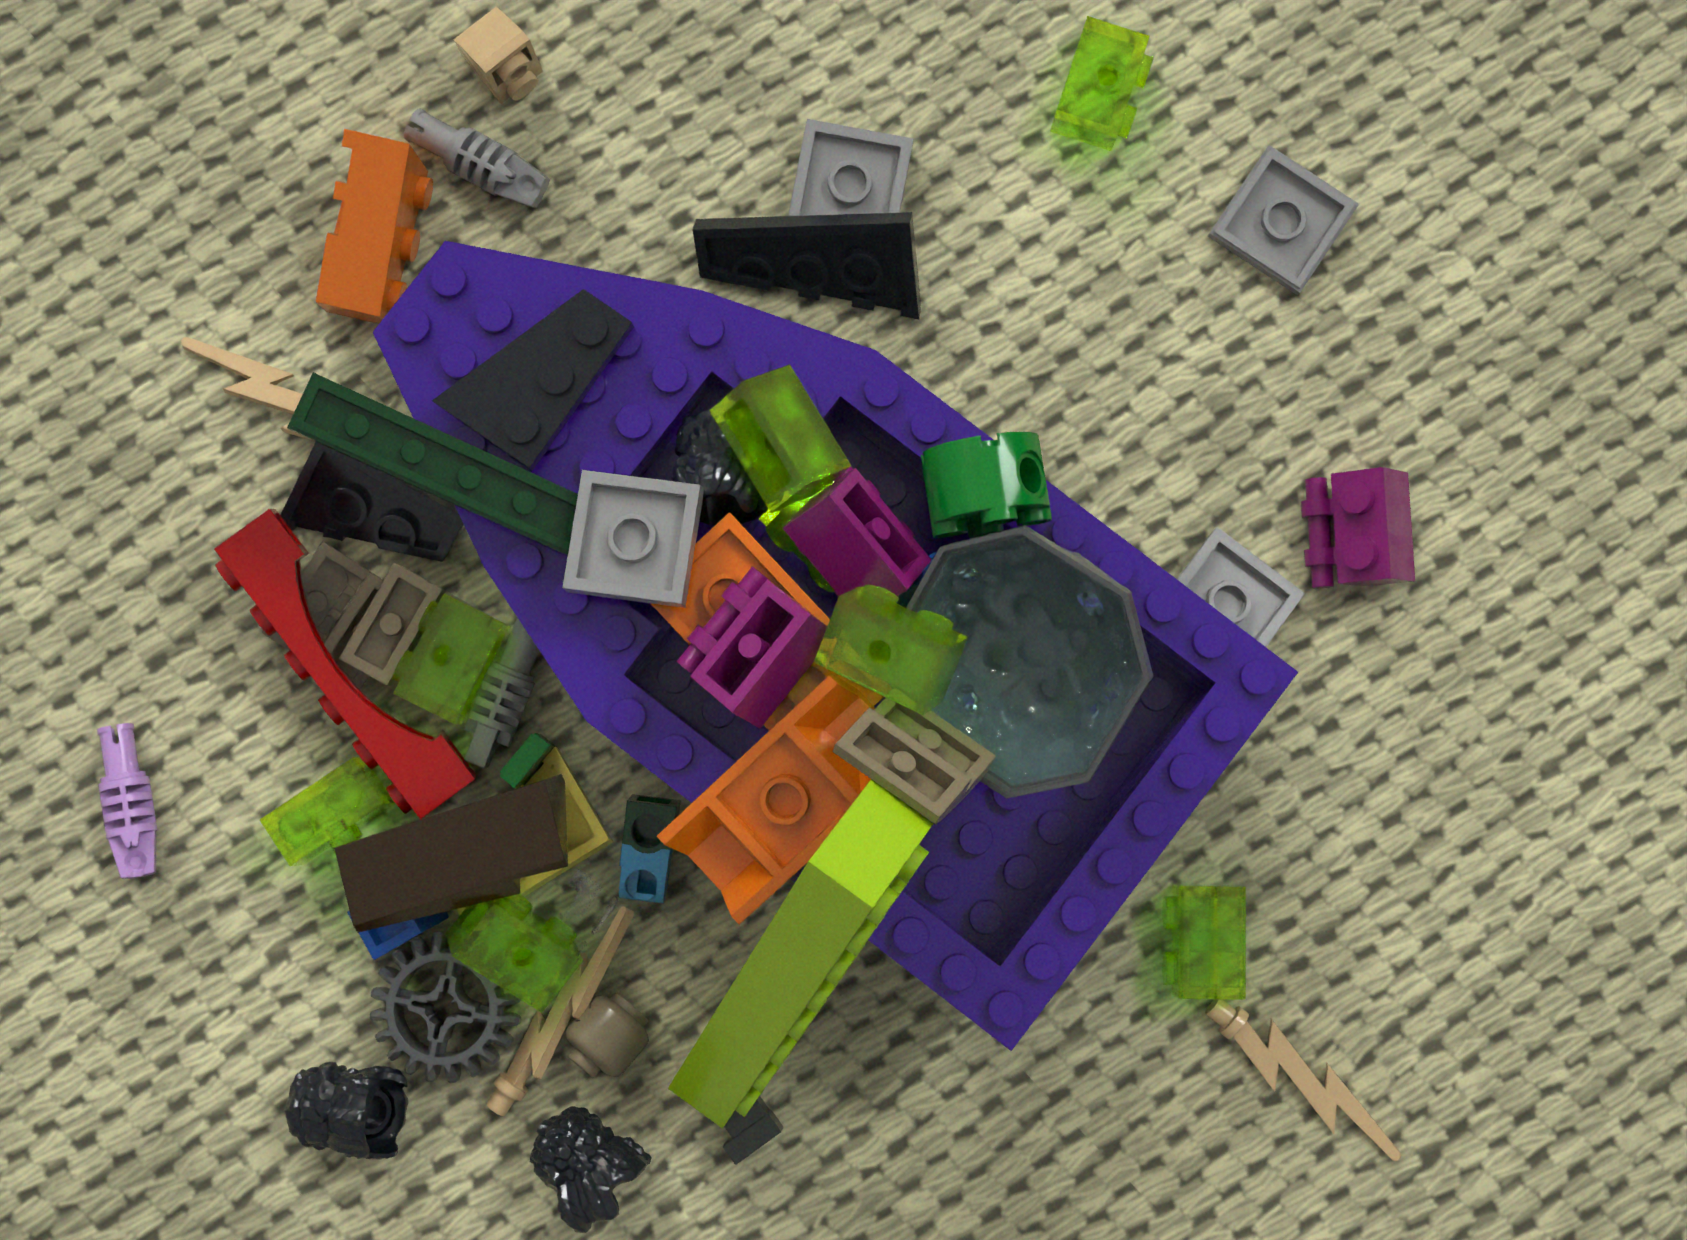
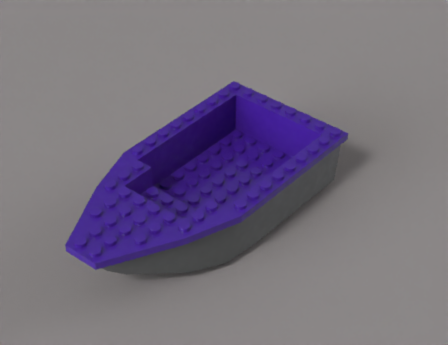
(1007, 882)

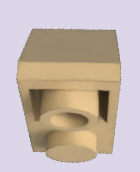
(500, 56)

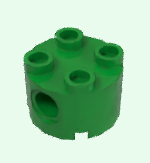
(985, 484)

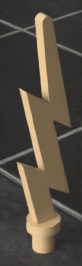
(260, 381)
(544, 1034)
(1280, 1051)

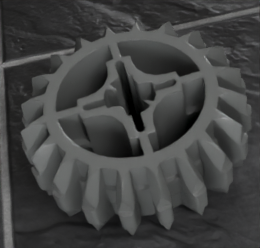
(439, 1033)

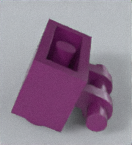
(1369, 528)
(856, 538)
(753, 648)

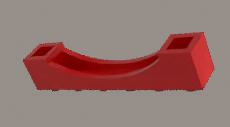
(268, 566)

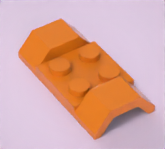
(774, 801)

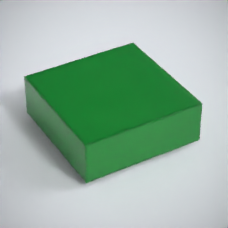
(526, 760)

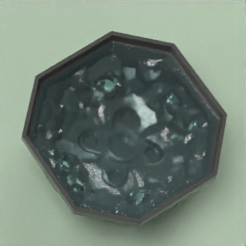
(1046, 656)

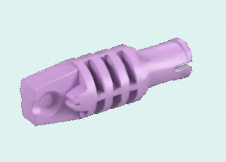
(127, 804)

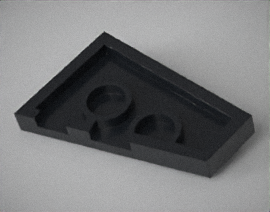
(539, 378)
(370, 506)

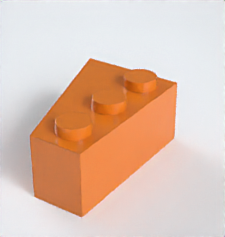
(373, 228)

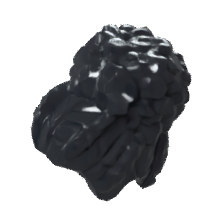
(712, 463)
(348, 1109)
(585, 1165)

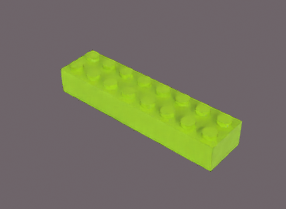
(804, 953)

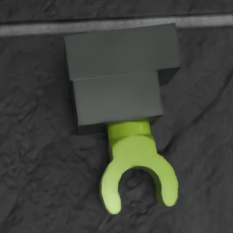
(751, 1131)

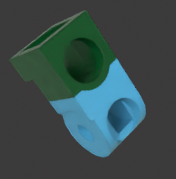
(643, 857)

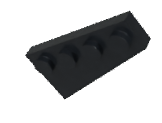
(834, 256)

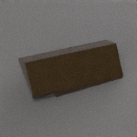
(455, 856)

